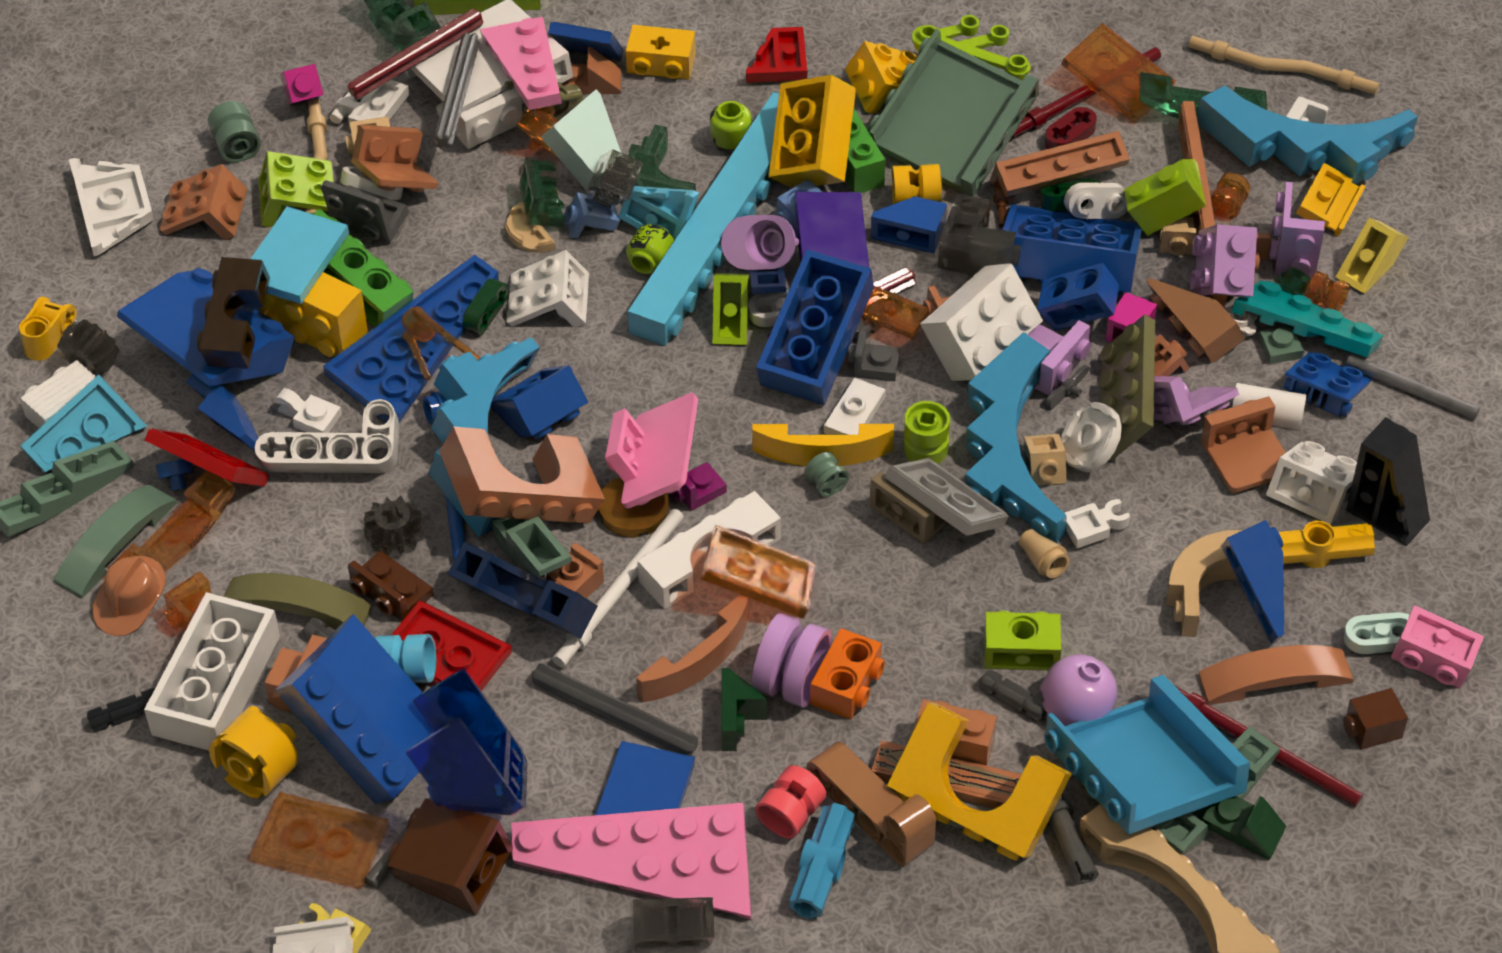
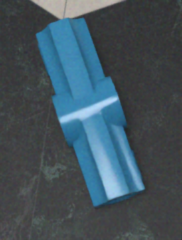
(822, 861)

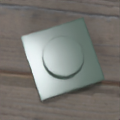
(1281, 344)

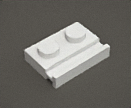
(315, 937)

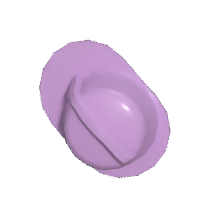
(758, 242)

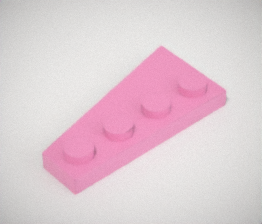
(526, 59)

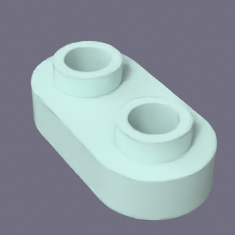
(1377, 630)

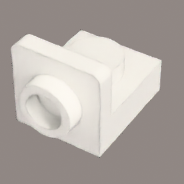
(1308, 111)

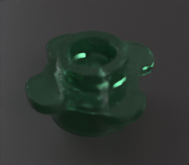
(1293, 281)

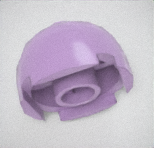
(1079, 689)

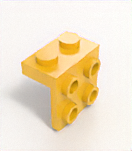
(876, 72)

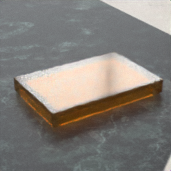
(1112, 70)
(759, 571)
(320, 840)

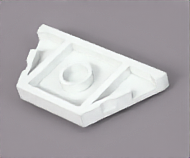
(111, 201)

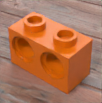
(841, 672)

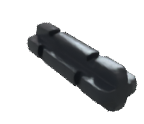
(119, 710)

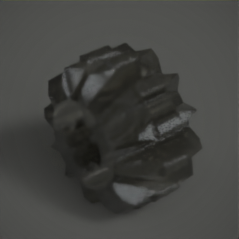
(89, 346)
(393, 525)

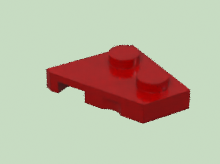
(780, 57)

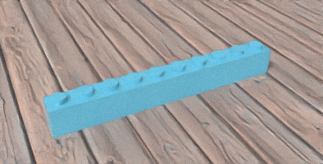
(697, 249)

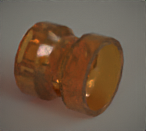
(1229, 195)
(1326, 291)

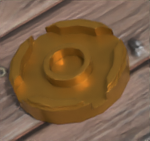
(633, 520)

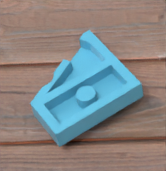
(659, 207)

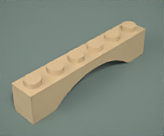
(1150, 854)

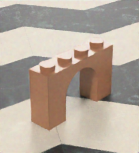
(490, 490)

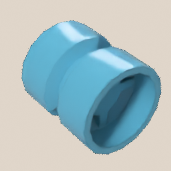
(414, 655)

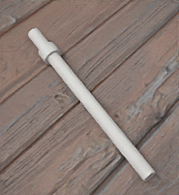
(617, 588)

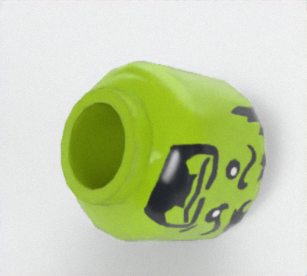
(729, 124)
(648, 248)

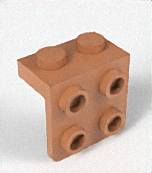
(208, 196)
(1243, 444)

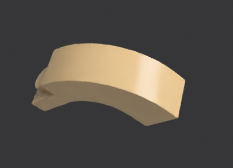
(1193, 571)

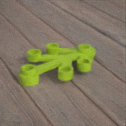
(1016, 65)

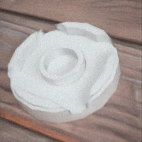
(1091, 437)

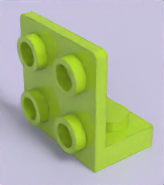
(291, 182)

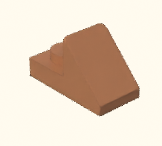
(596, 74)

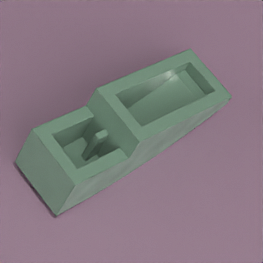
(530, 545)

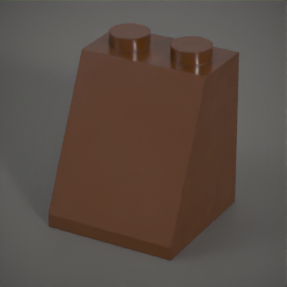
(451, 854)

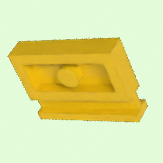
(1330, 199)

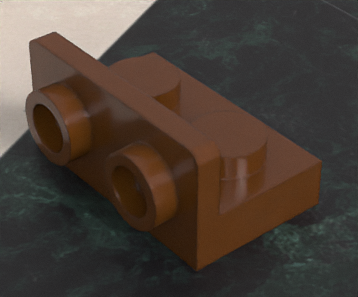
(388, 585)

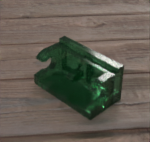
(540, 194)

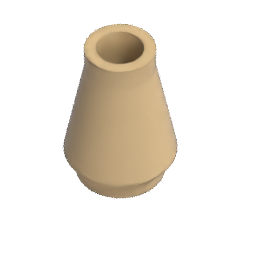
(1047, 556)

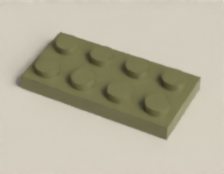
(1129, 380)

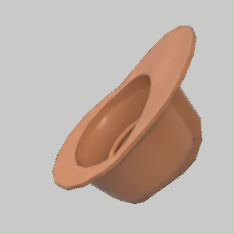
(128, 595)

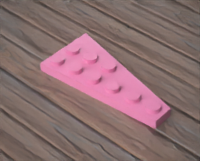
(648, 852)

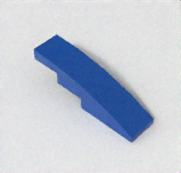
(225, 411)

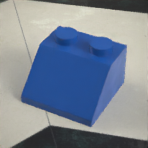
(540, 401)

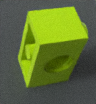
(1036, 650)

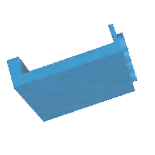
(1150, 758)

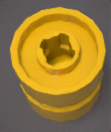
(926, 179)

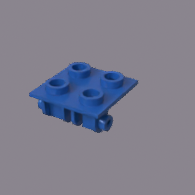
(1335, 381)

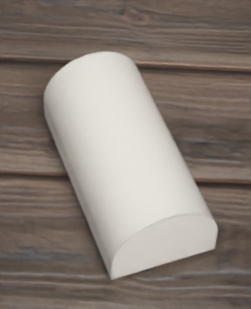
(1288, 404)

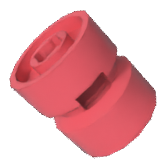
(790, 802)

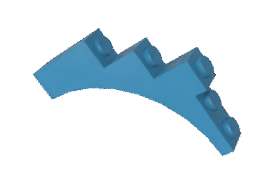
(1301, 145)
(469, 390)
(1001, 474)

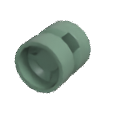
(234, 131)

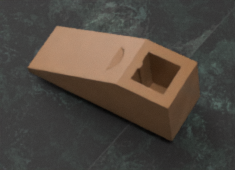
(1202, 318)

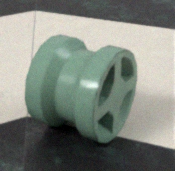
(826, 474)

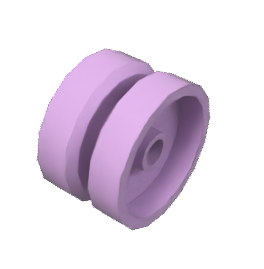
(790, 659)

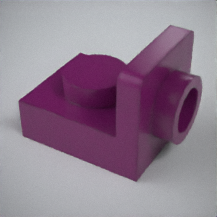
(700, 487)

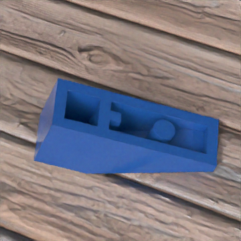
(1258, 565)

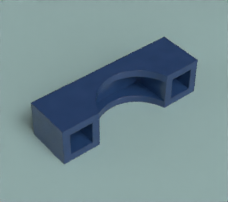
(522, 591)

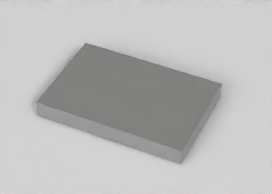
(947, 496)

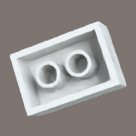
(980, 321)

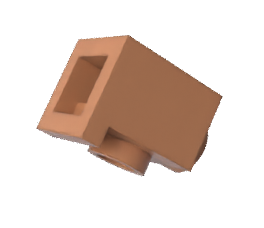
(580, 575)

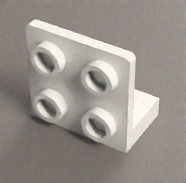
(548, 285)
(1312, 480)

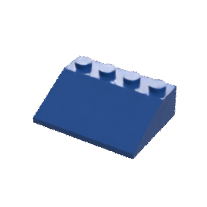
(1062, 243)
(175, 315)
(359, 709)

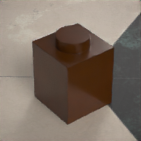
(1375, 719)

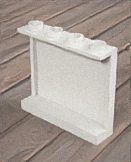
(487, 73)

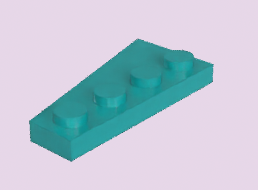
(1308, 318)

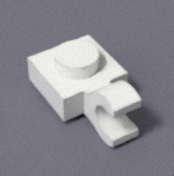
(309, 415)

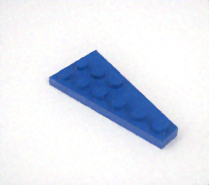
(382, 361)

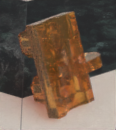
(536, 123)

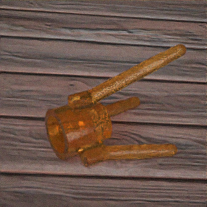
(422, 327)

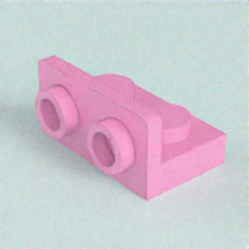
(1437, 647)

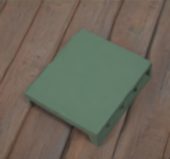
(952, 114)

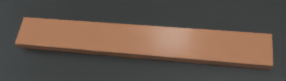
(1192, 149)

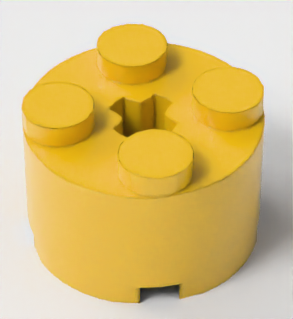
(255, 752)

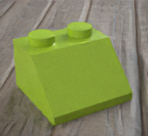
(1166, 196)

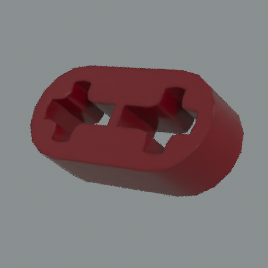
(1067, 127)

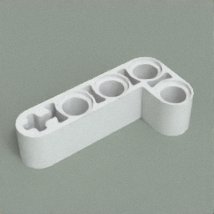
(330, 443)

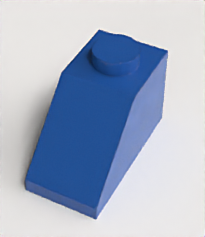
(910, 223)

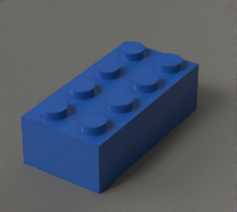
(815, 327)

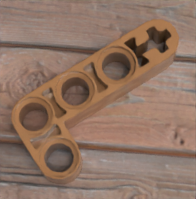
(896, 825)

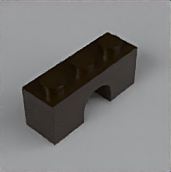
(235, 286)

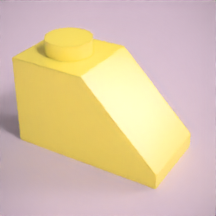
(1371, 255)

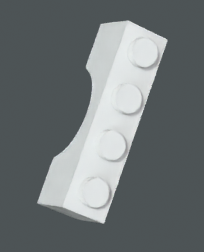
(669, 569)

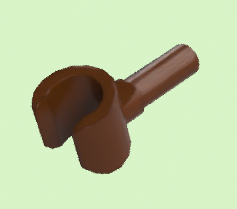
(1000, 201)

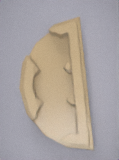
(524, 236)

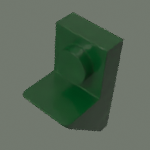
(738, 704)
(1249, 825)

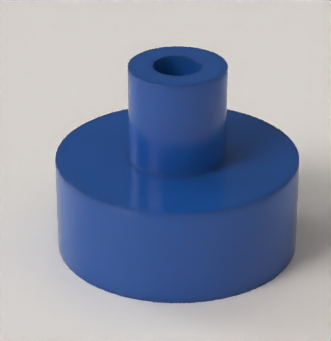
(175, 471)

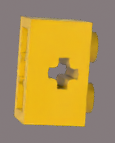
(660, 52)

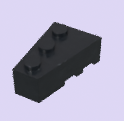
(1390, 483)

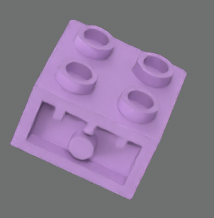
(1176, 403)

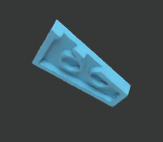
(84, 422)

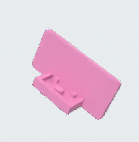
(652, 449)

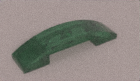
(1161, 96)

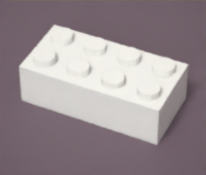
(212, 671)

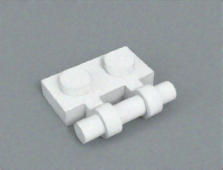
(378, 103)

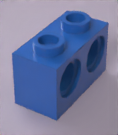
(1077, 296)

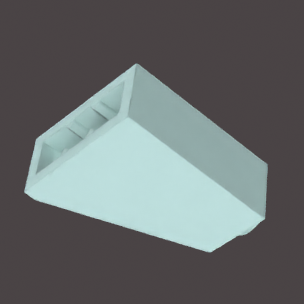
(583, 138)

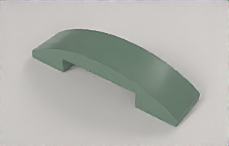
(108, 535)
(1188, 830)

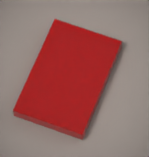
(207, 457)
(456, 644)

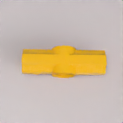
(1322, 542)

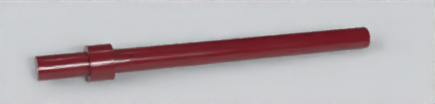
(1037, 117)
(1284, 757)

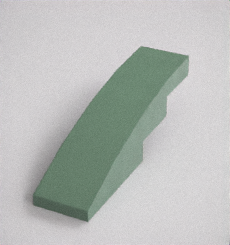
(68, 484)

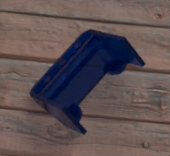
(471, 754)

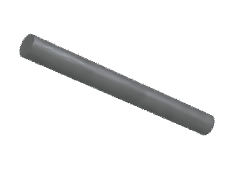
(1413, 387)

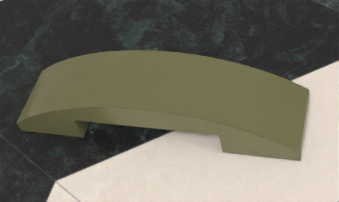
(299, 597)

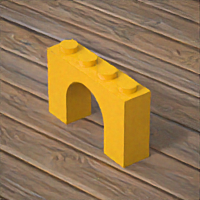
(1013, 825)

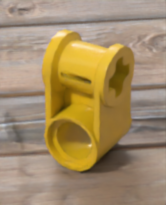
(44, 327)

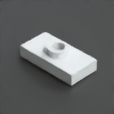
(855, 408)

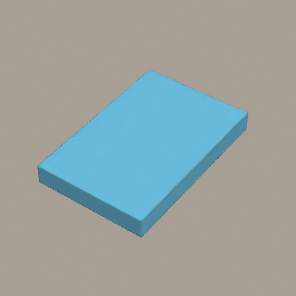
(299, 252)

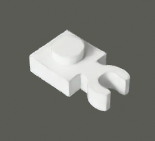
(1092, 525)

